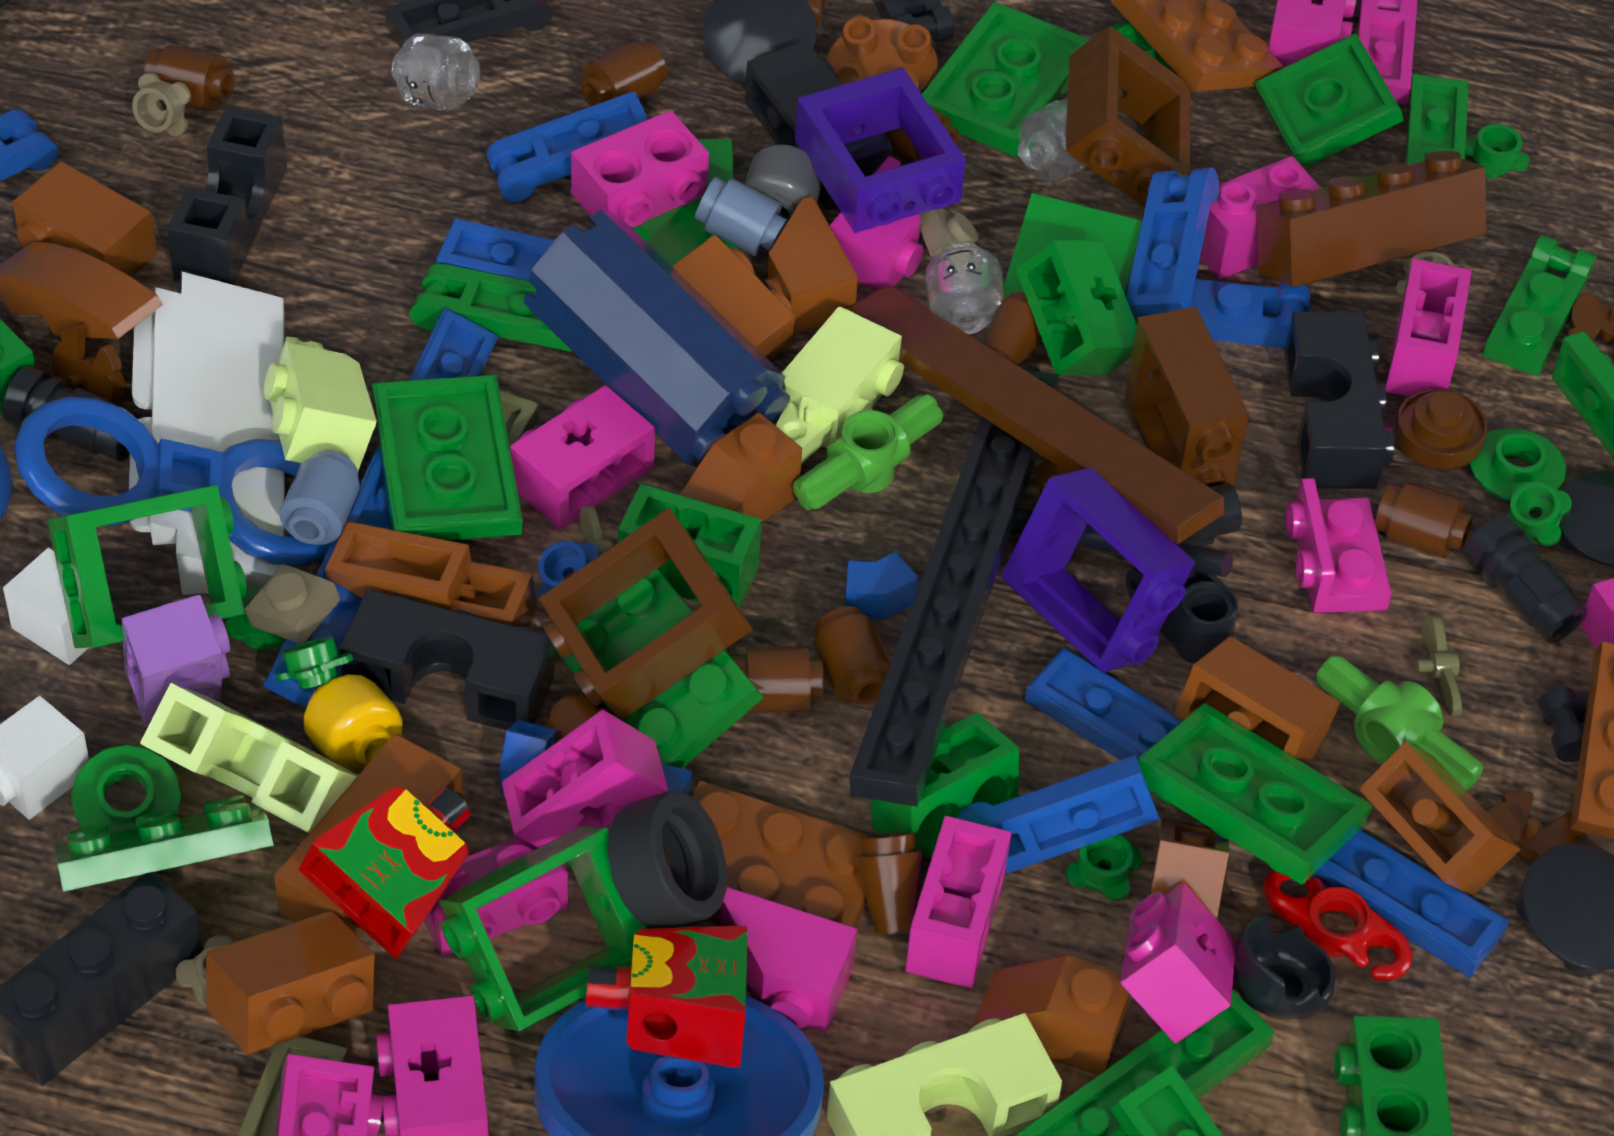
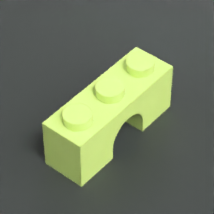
(246, 757)
(991, 1070)

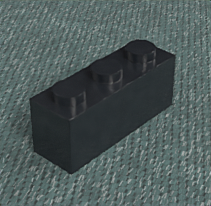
(772, 95)
(96, 976)

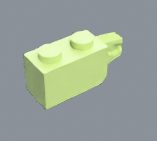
(836, 375)
(319, 402)

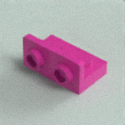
(1337, 552)
(528, 904)
(327, 1099)

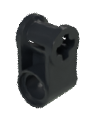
(1201, 618)

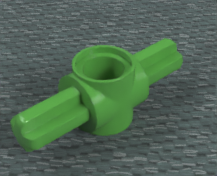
(867, 452)
(1395, 714)

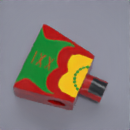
(390, 862)
(680, 992)

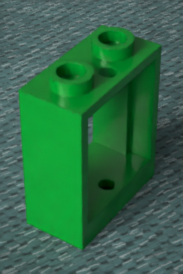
(84, 574)
(588, 856)

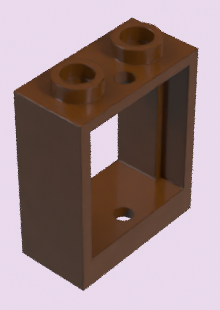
(1118, 74)
(1189, 403)
(669, 655)

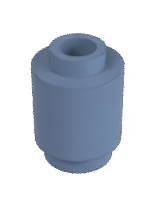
(740, 215)
(320, 498)

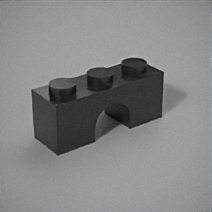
(218, 225)
(1337, 362)
(405, 640)

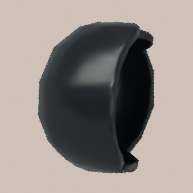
(1282, 971)

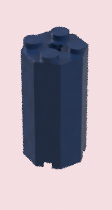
(652, 336)

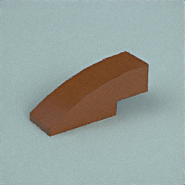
(74, 289)
(430, 573)

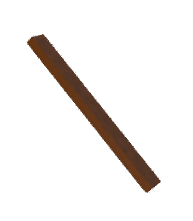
(1041, 415)

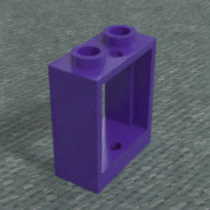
(868, 109)
(1047, 544)

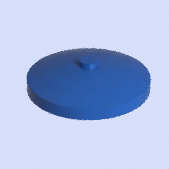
(602, 1087)

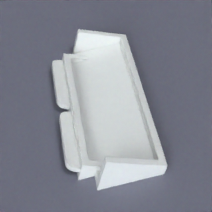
(204, 377)

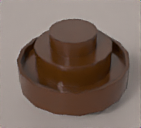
(1441, 428)

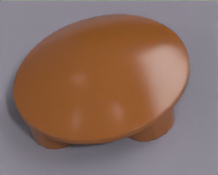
(883, 46)

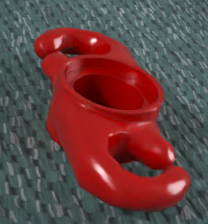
(1369, 932)

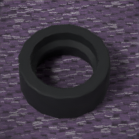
(641, 866)

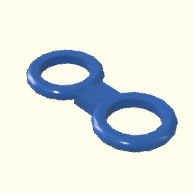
(161, 470)

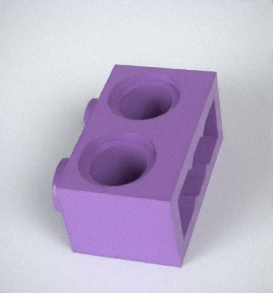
(176, 647)

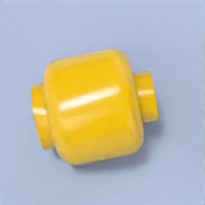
(351, 720)

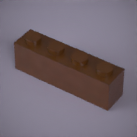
(1371, 218)

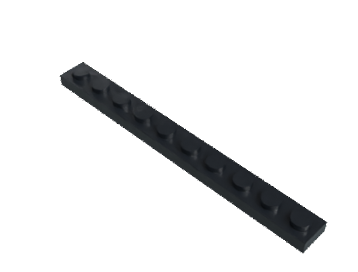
(944, 617)

